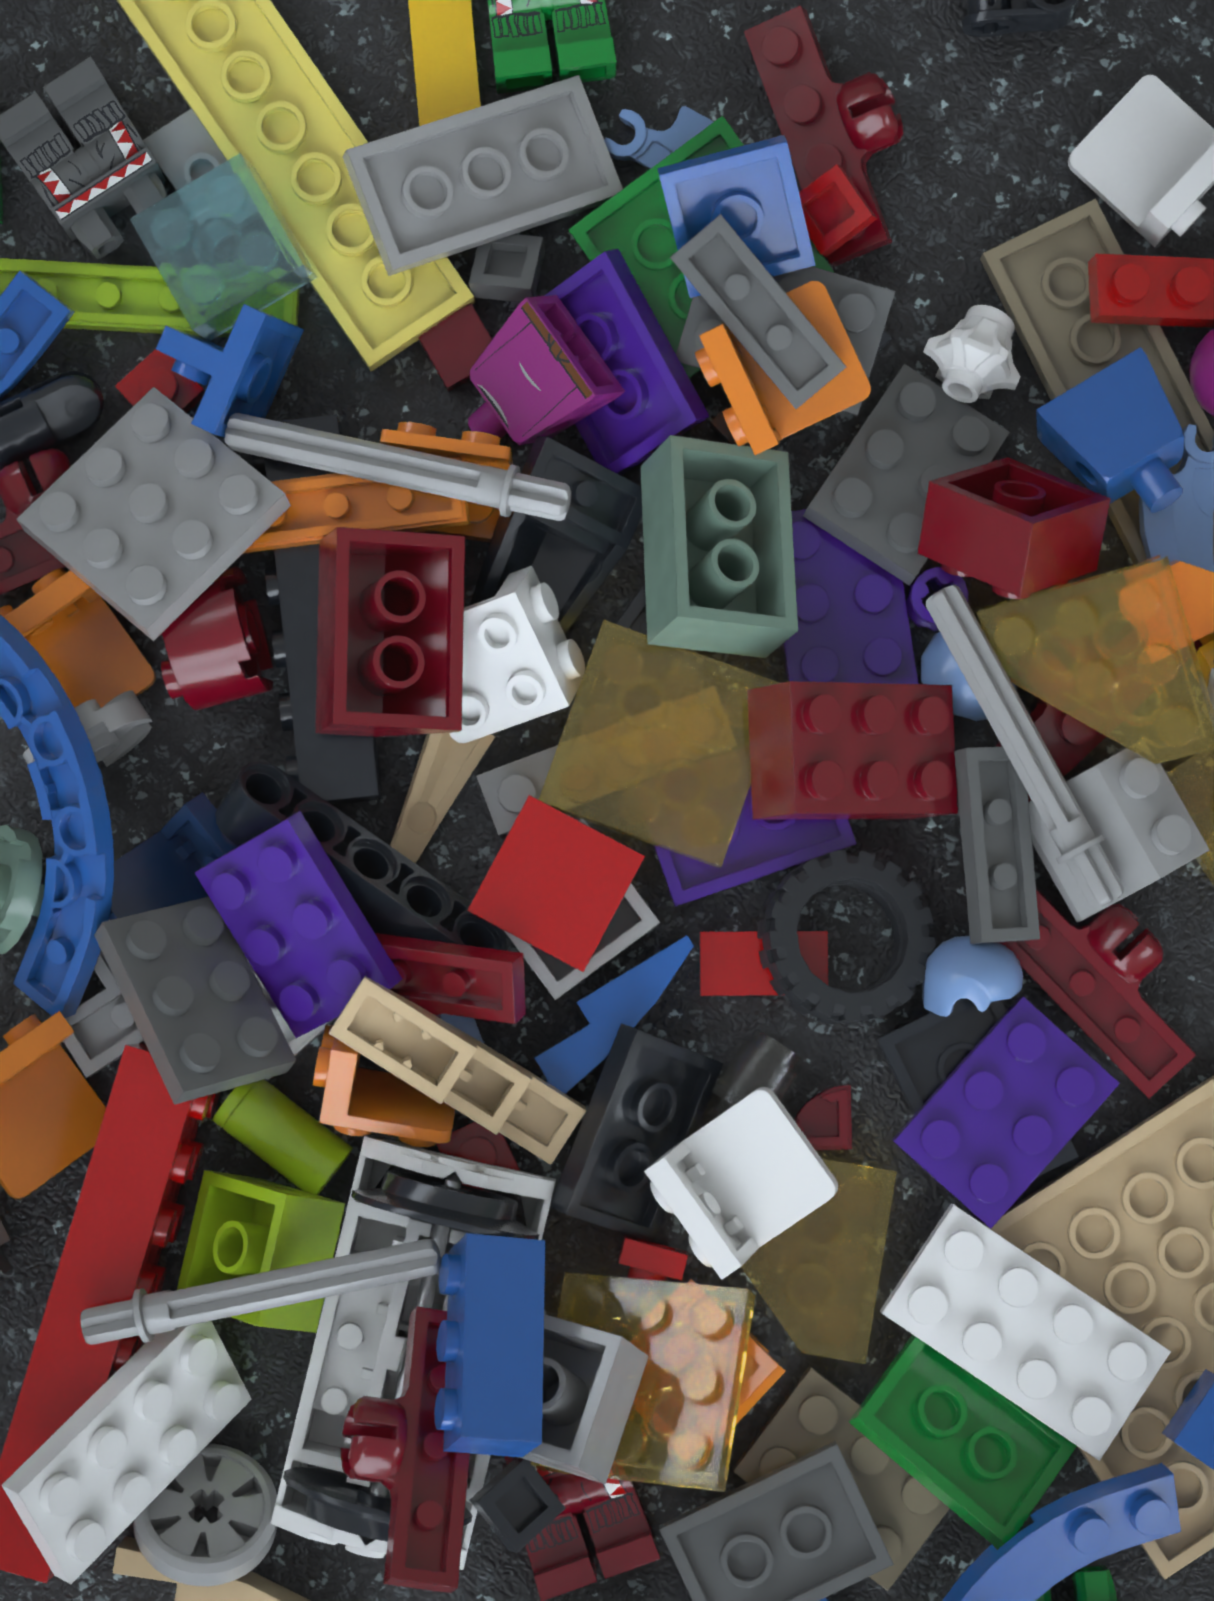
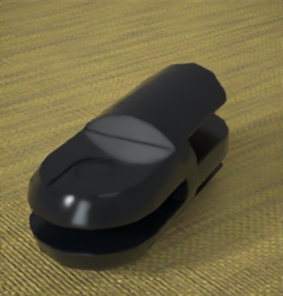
(48, 415)

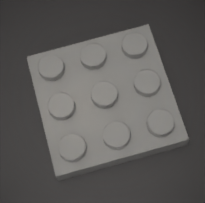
(154, 513)

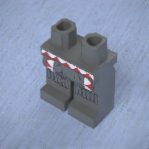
(95, 179)

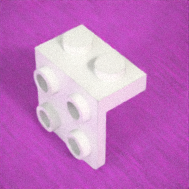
(1149, 160)
(515, 658)
(741, 1181)

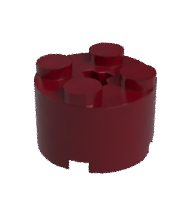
(217, 647)

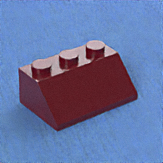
(389, 633)

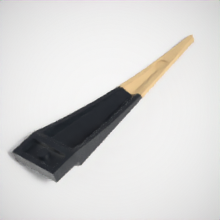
(566, 555)

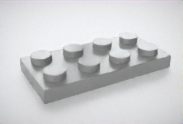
(482, 175)

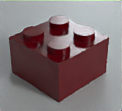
(1013, 527)

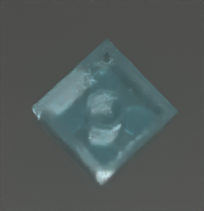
(223, 247)

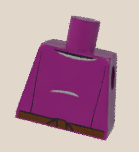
(539, 374)

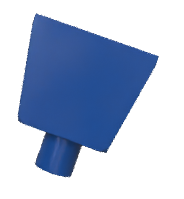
(1117, 433)

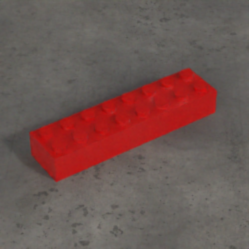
(109, 1252)

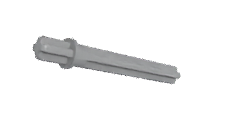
(399, 467)
(1025, 747)
(170, 1309)

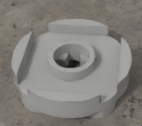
(113, 728)

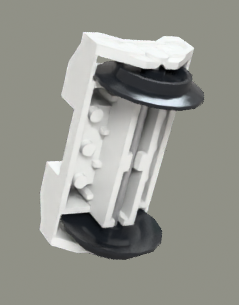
(358, 1330)

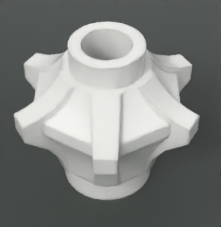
(975, 355)

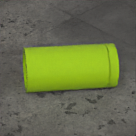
(283, 1135)

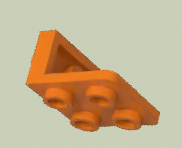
(759, 408)
(80, 640)
(375, 1101)
(45, 1106)

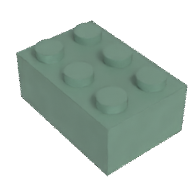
(718, 548)

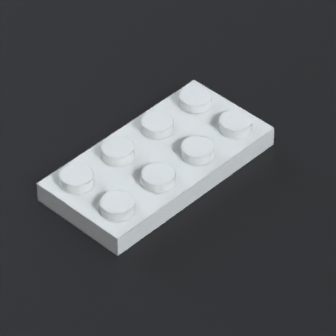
(1025, 1331)
(126, 1446)

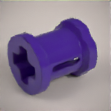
(937, 580)

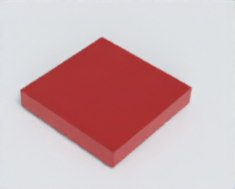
(556, 883)

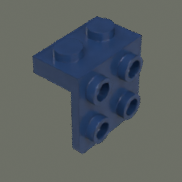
(164, 865)

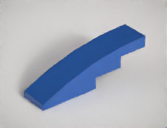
(617, 1002)

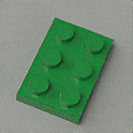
(962, 1440)

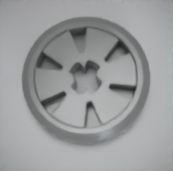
(204, 1550)

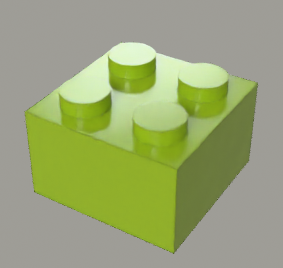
(256, 1228)

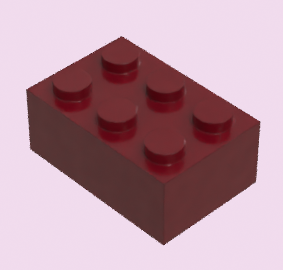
(851, 751)

